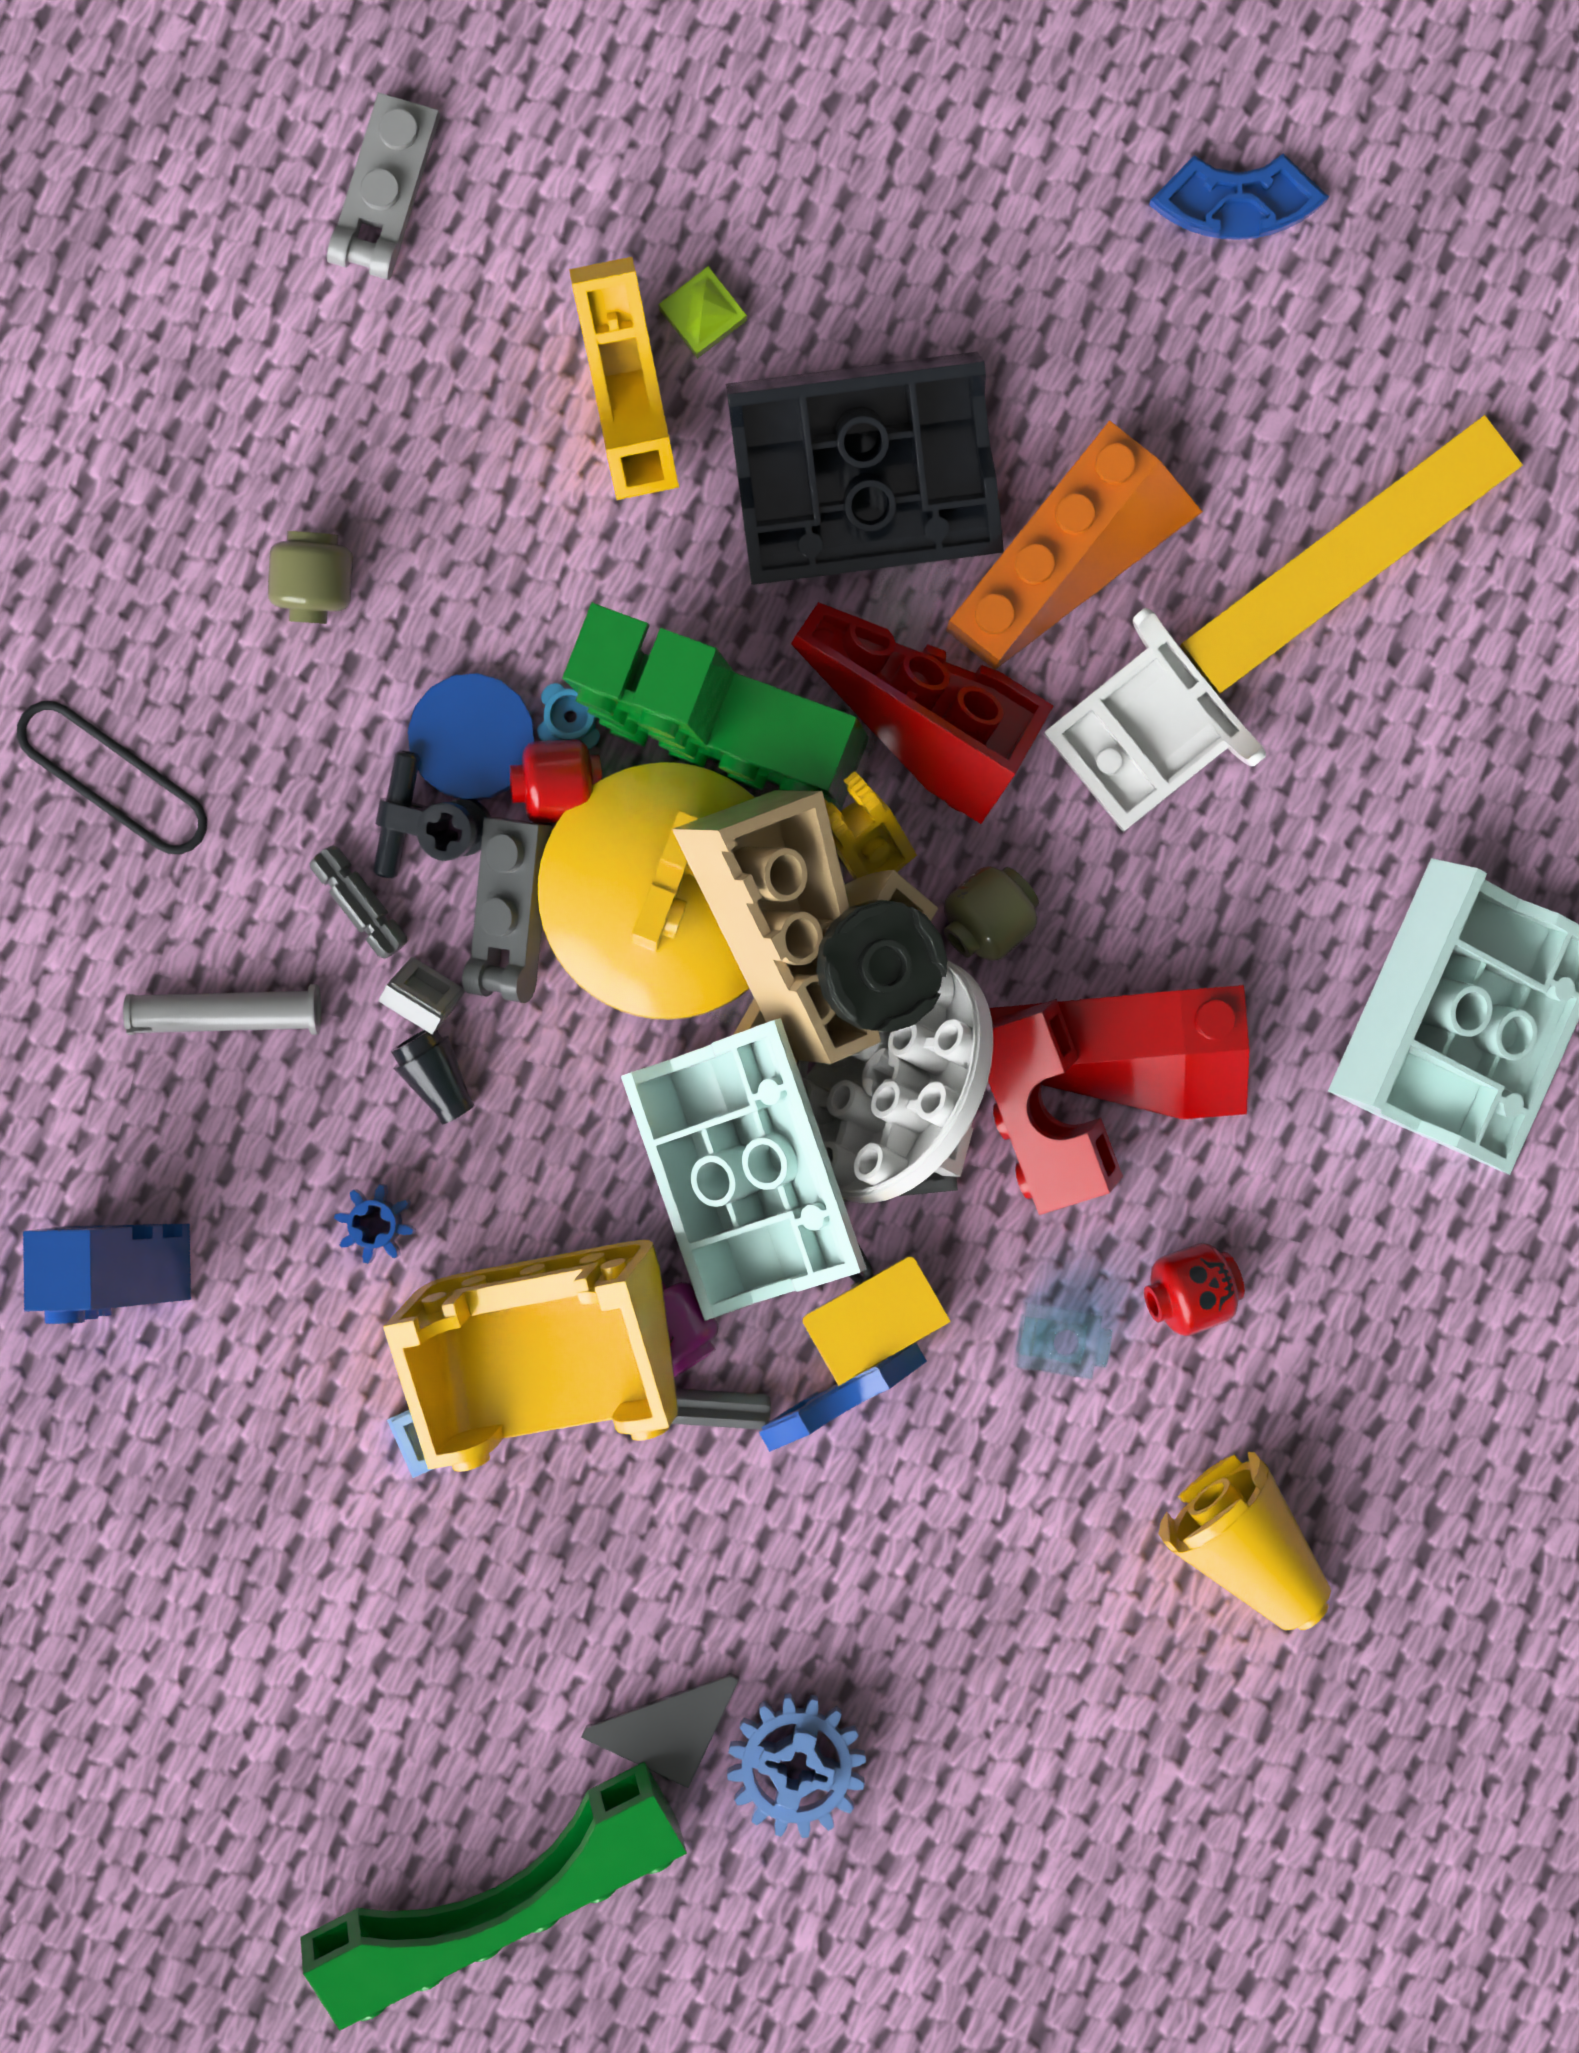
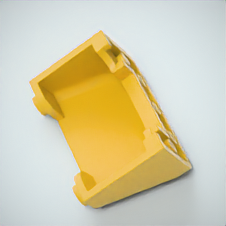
(536, 1351)

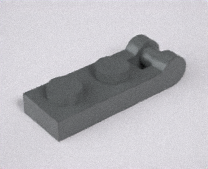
(507, 910)

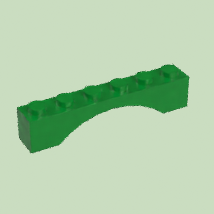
(383, 1956)

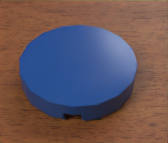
(470, 735)

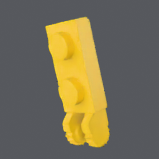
(868, 832)

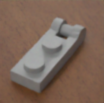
(384, 184)

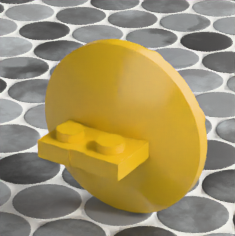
(626, 901)

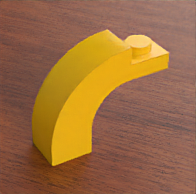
(624, 378)

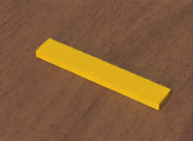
(1351, 555)

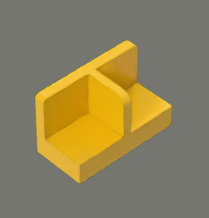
(875, 1319)

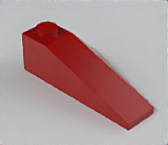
(944, 723)
(1159, 1050)

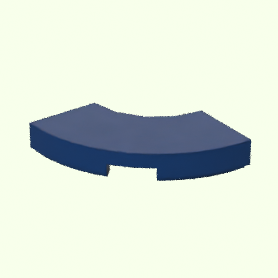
(1238, 203)
(827, 1405)

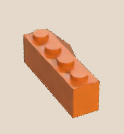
(1086, 533)

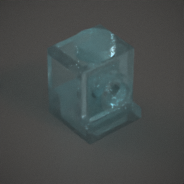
(1037, 1333)

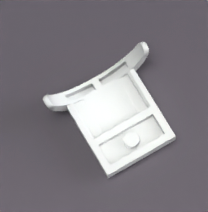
(1149, 729)

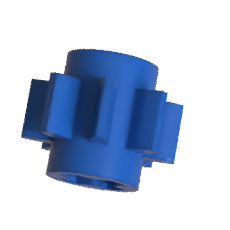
(360, 1234)

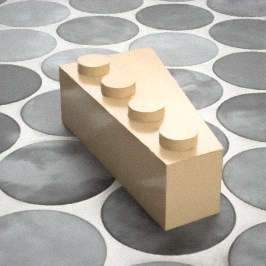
(774, 893)

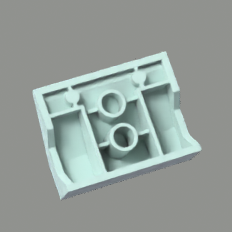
(1466, 1017)
(743, 1170)

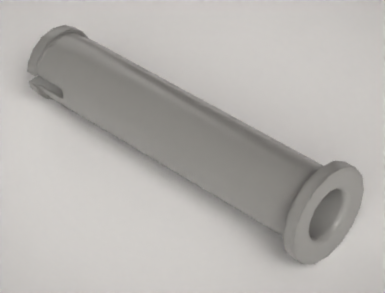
(223, 1011)

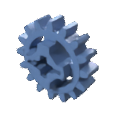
(767, 1757)

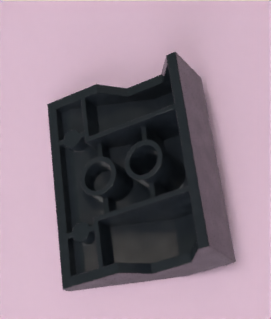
(865, 467)

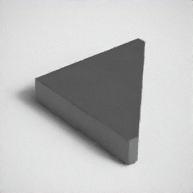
(668, 1731)

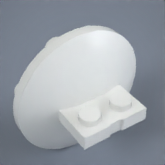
(907, 1100)

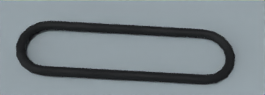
(96, 799)

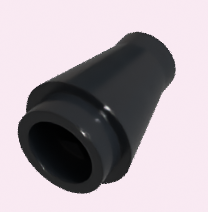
(434, 1074)

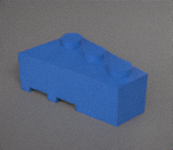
(94, 1268)

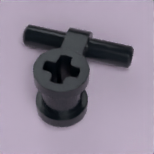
(430, 824)

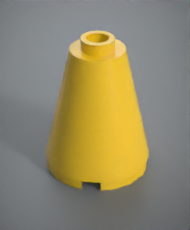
(1249, 1542)

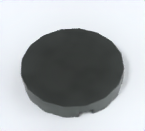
(881, 965)

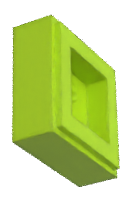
(702, 312)

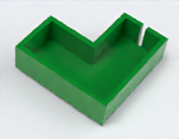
(707, 711)

